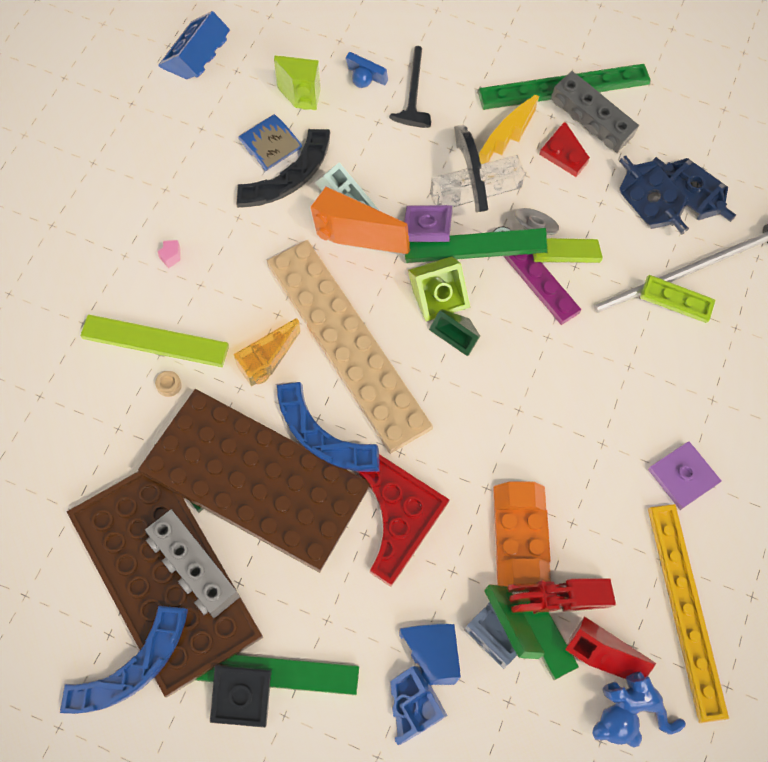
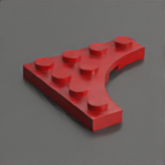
(408, 515)

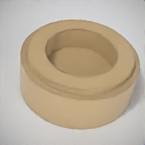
(168, 383)

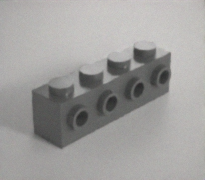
(594, 111)

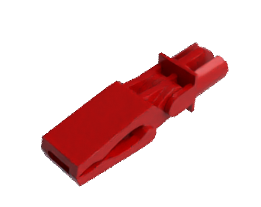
(573, 595)

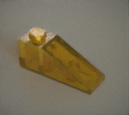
(263, 356)

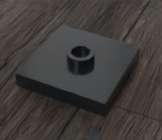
(240, 695)

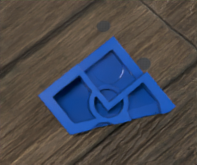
(434, 651)
(414, 705)

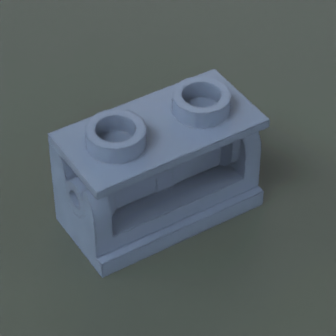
(491, 636)

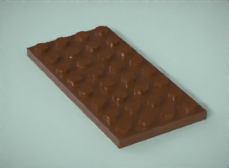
(255, 479)
(139, 582)

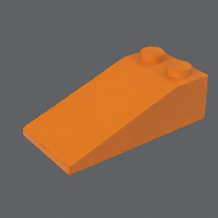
(357, 224)

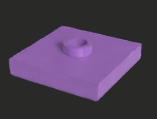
(429, 222)
(684, 475)

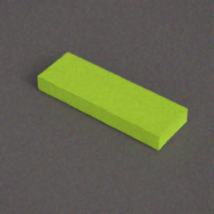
(571, 251)
(677, 298)

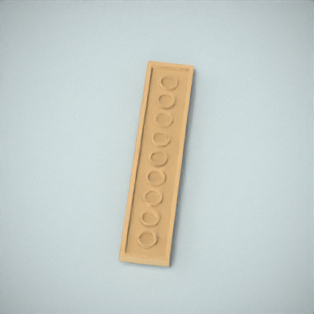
(350, 347)

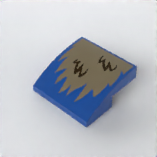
(270, 142)

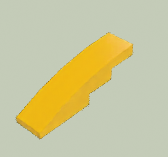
(509, 129)

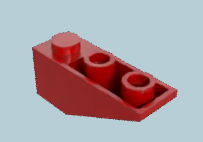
(606, 652)

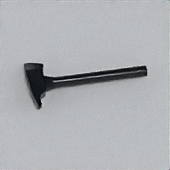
(411, 115)

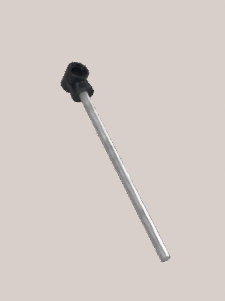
(687, 270)

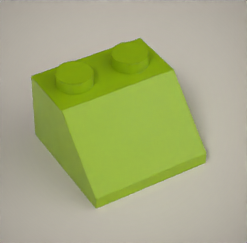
(298, 81)
(439, 287)

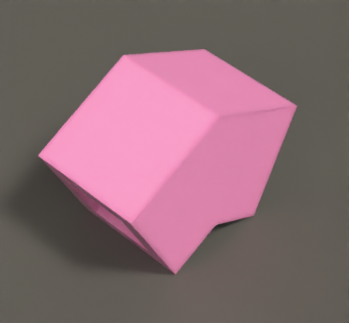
(170, 253)

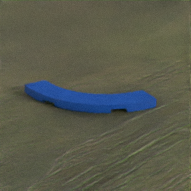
(318, 441)
(135, 673)

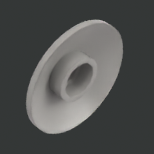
(535, 219)

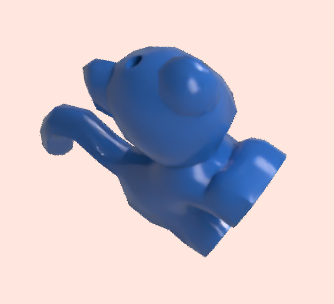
(620, 722)

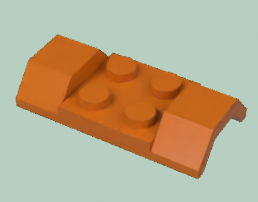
(521, 533)

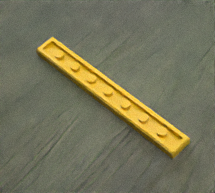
(688, 615)

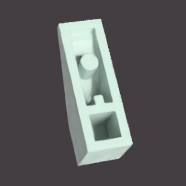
(341, 181)

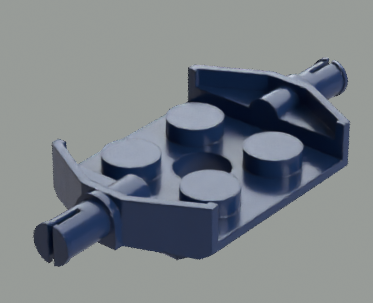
(650, 178)
(706, 200)

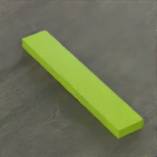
(155, 340)

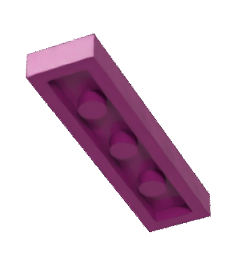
(545, 287)

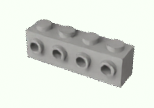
(192, 564)

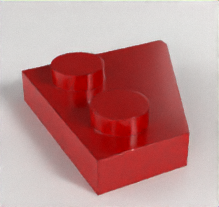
(565, 151)

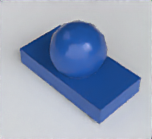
(365, 71)

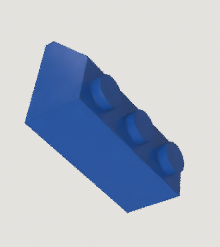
(195, 46)

